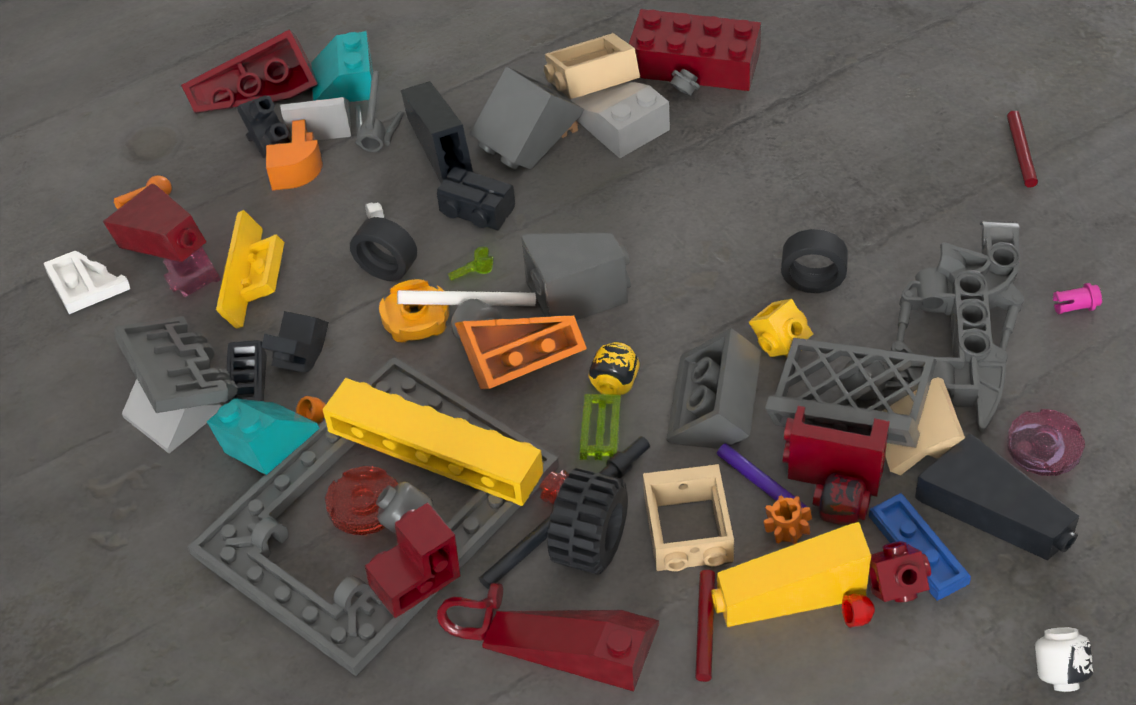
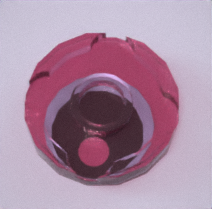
(1045, 442)

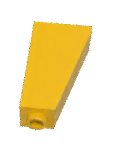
(795, 578)

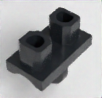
(263, 123)

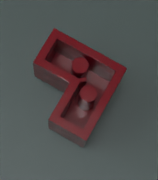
(419, 563)

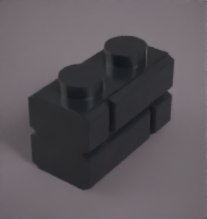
(475, 198)

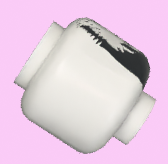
(1064, 658)

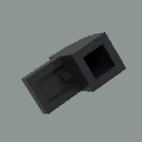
(297, 343)

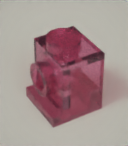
(201, 272)

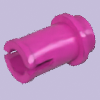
(1086, 297)

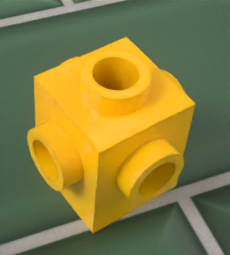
(778, 326)

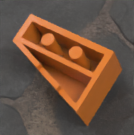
(513, 347)

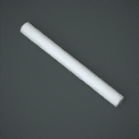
(459, 297)

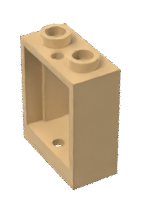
(591, 66)
(699, 485)

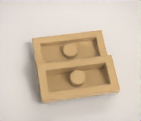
(937, 429)

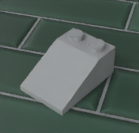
(624, 116)

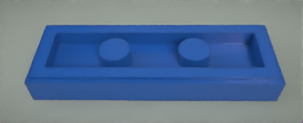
(901, 522)

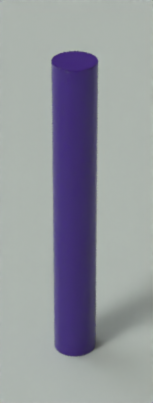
(753, 473)

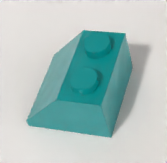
(344, 68)
(260, 432)

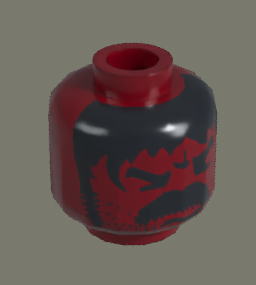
(842, 499)

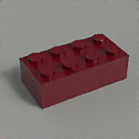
(710, 47)

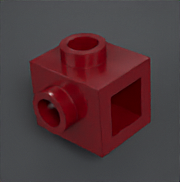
(899, 572)

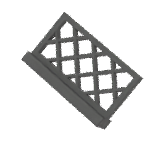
(838, 416)

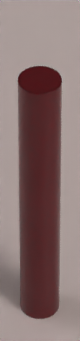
(1022, 149)
(705, 626)

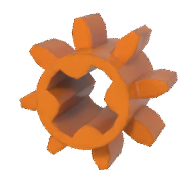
(779, 521)

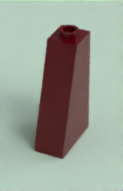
(155, 226)

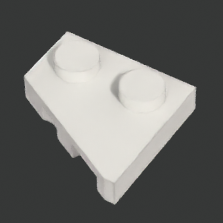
(83, 281)

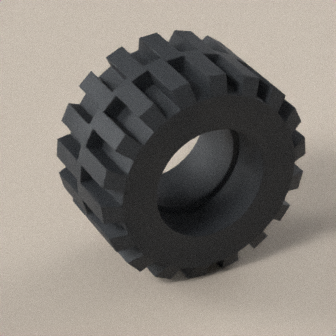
(587, 520)

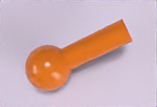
(160, 181)

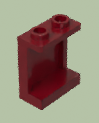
(820, 451)

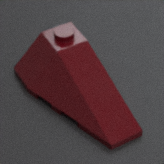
(270, 69)
(586, 643)

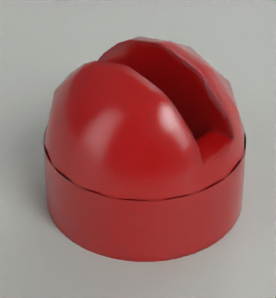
(857, 610)

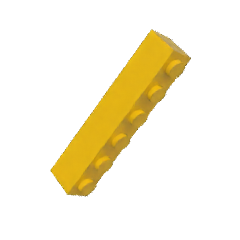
(434, 441)

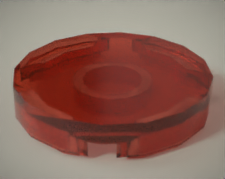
(353, 499)

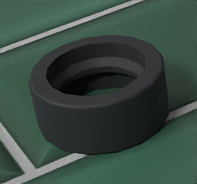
(391, 237)
(815, 243)

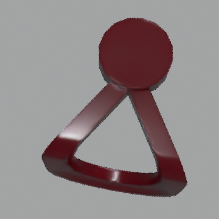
(492, 602)

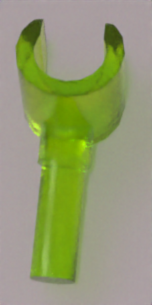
(481, 264)

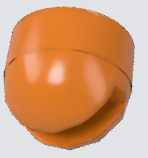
(311, 408)

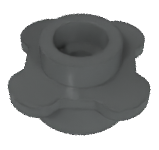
(684, 82)

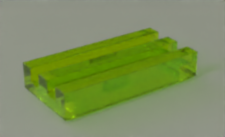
(598, 449)

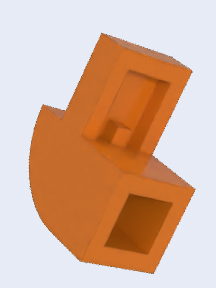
(295, 162)

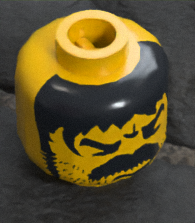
(615, 368)

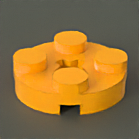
(412, 326)

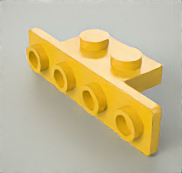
(249, 269)

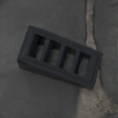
(247, 356)

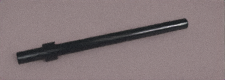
(616, 466)

